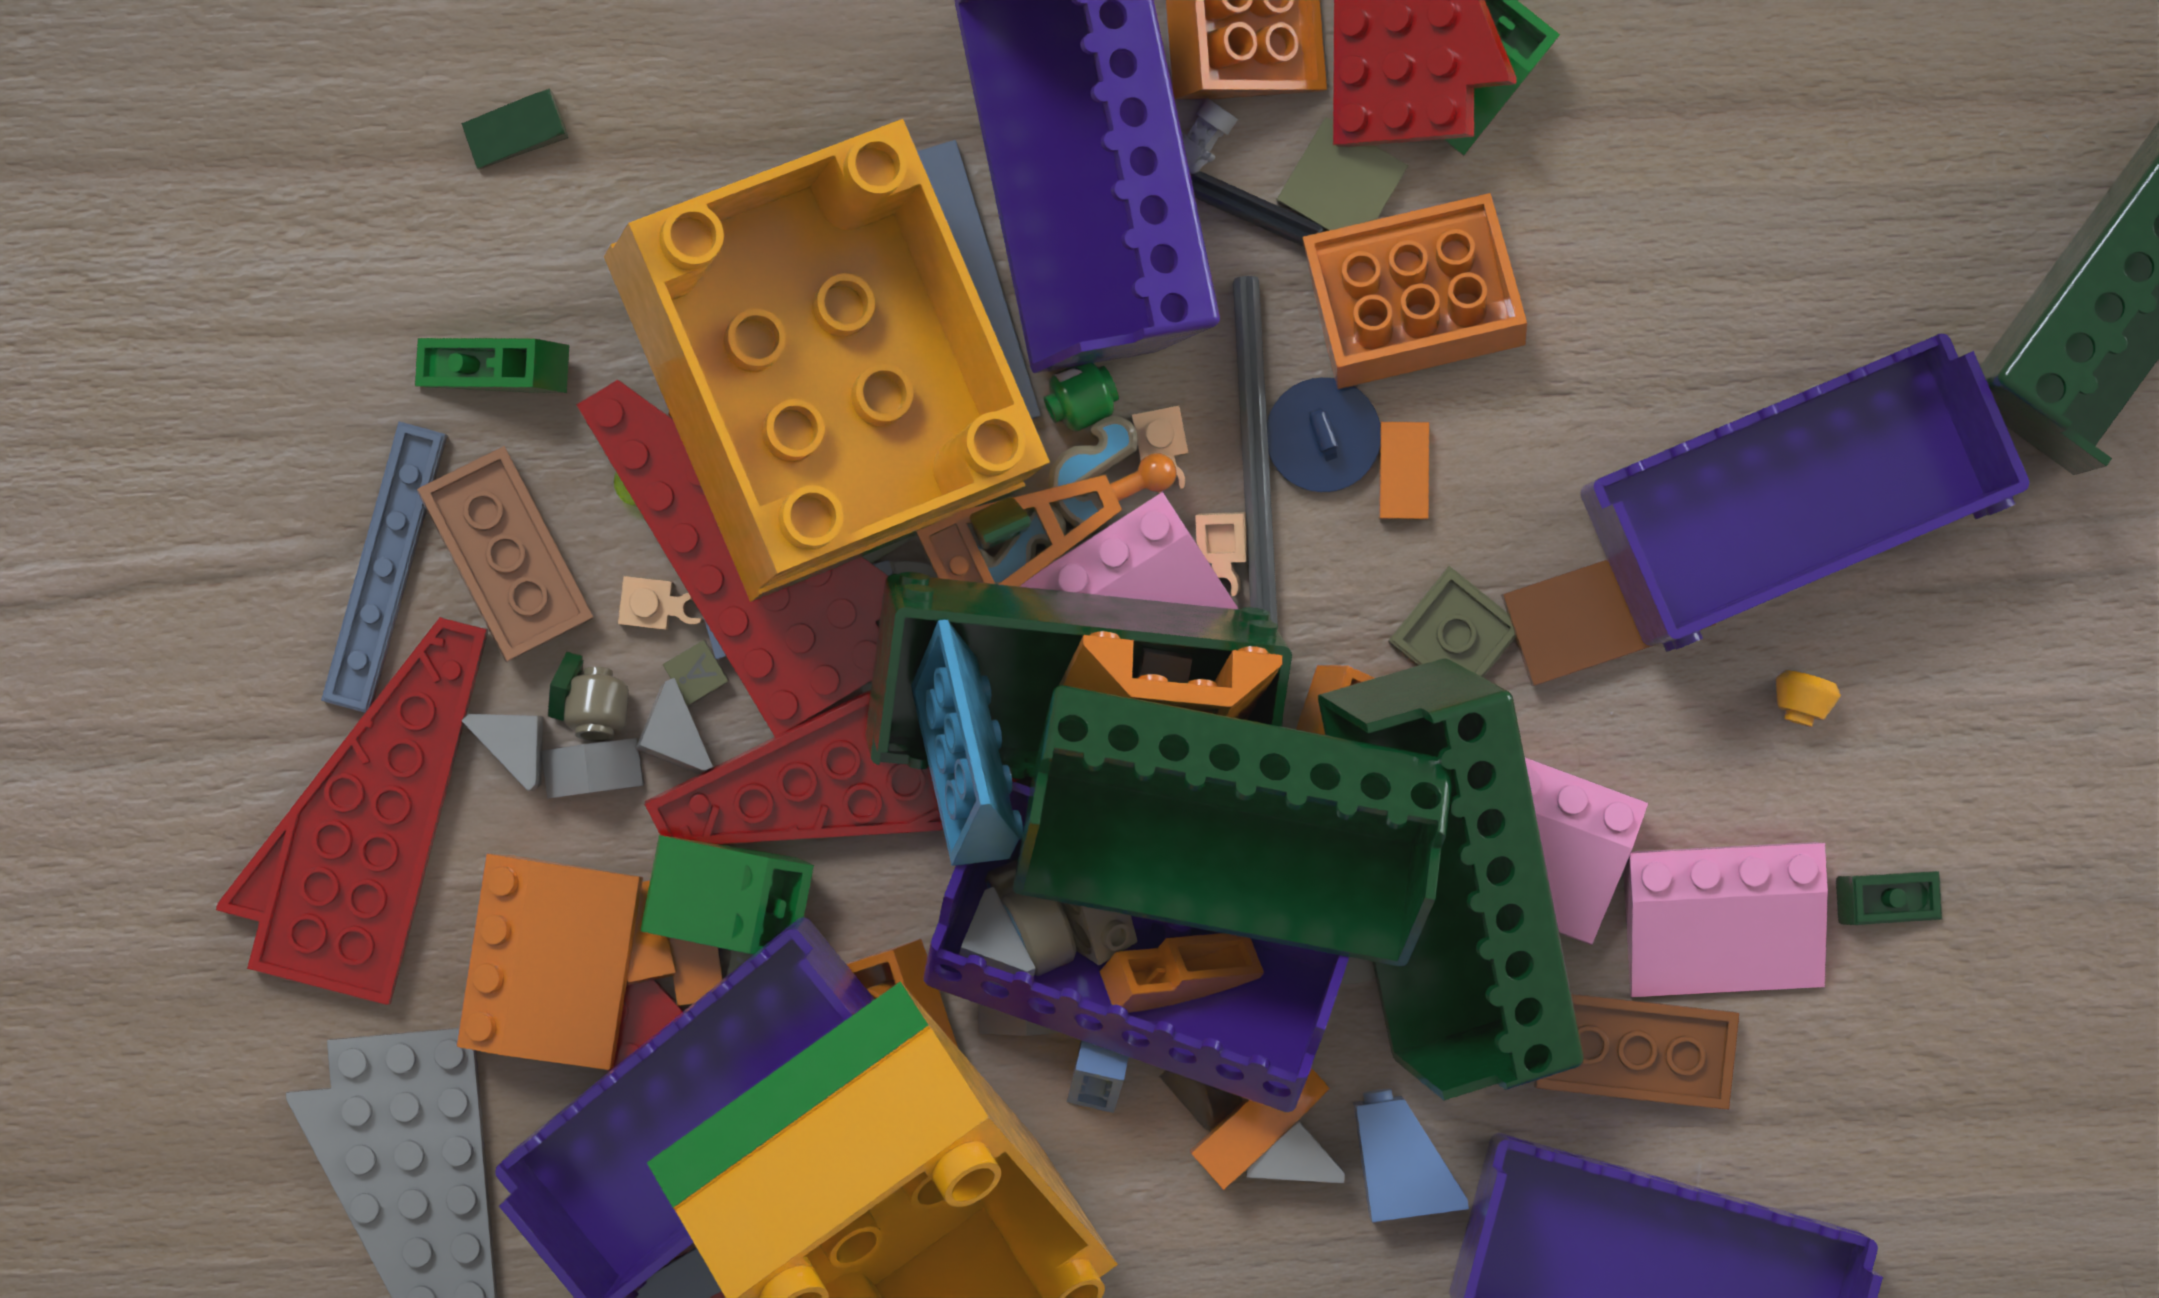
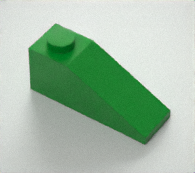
(492, 364)

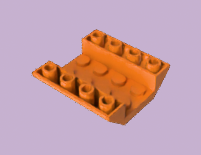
(1106, 664)

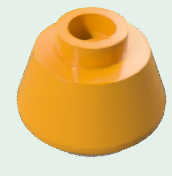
(1805, 697)

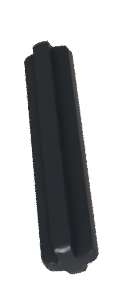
(1252, 208)

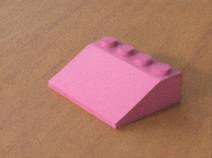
(1139, 558)
(1584, 843)
(1726, 919)

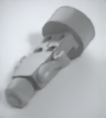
(1209, 126)

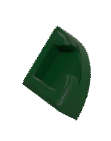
(561, 684)

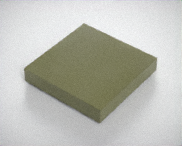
(1340, 183)
(1455, 624)

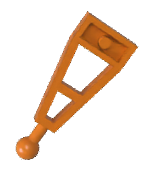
(957, 556)

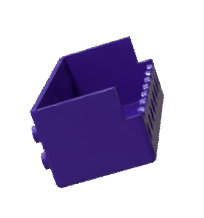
(1088, 177)
(1804, 489)
(1239, 1040)
(584, 1175)
(1602, 1230)

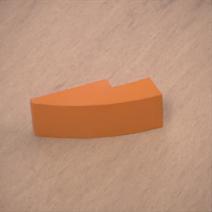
(1180, 970)
(1250, 1133)

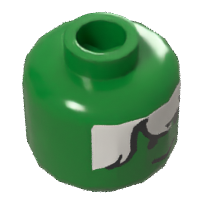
(1081, 396)

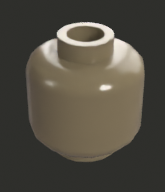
(596, 705)

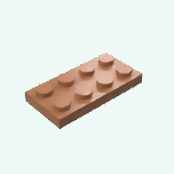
(505, 554)

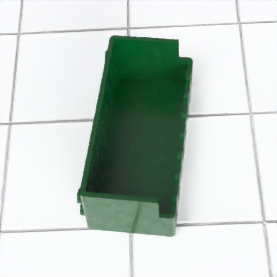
(2087, 326)
(1025, 647)
(1233, 826)
(1489, 972)

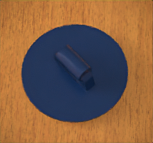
(1323, 435)

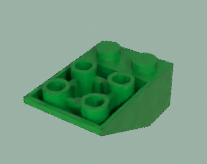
(1526, 43)
(723, 894)

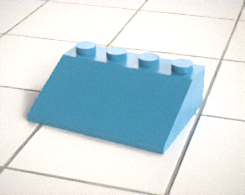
(964, 751)

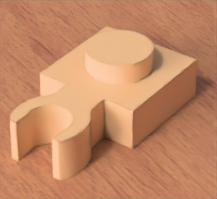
(1161, 433)
(1223, 542)
(651, 603)

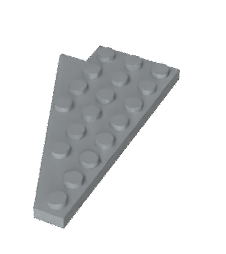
(408, 1158)

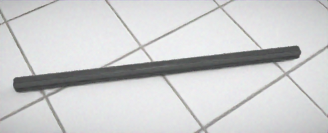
(1255, 444)

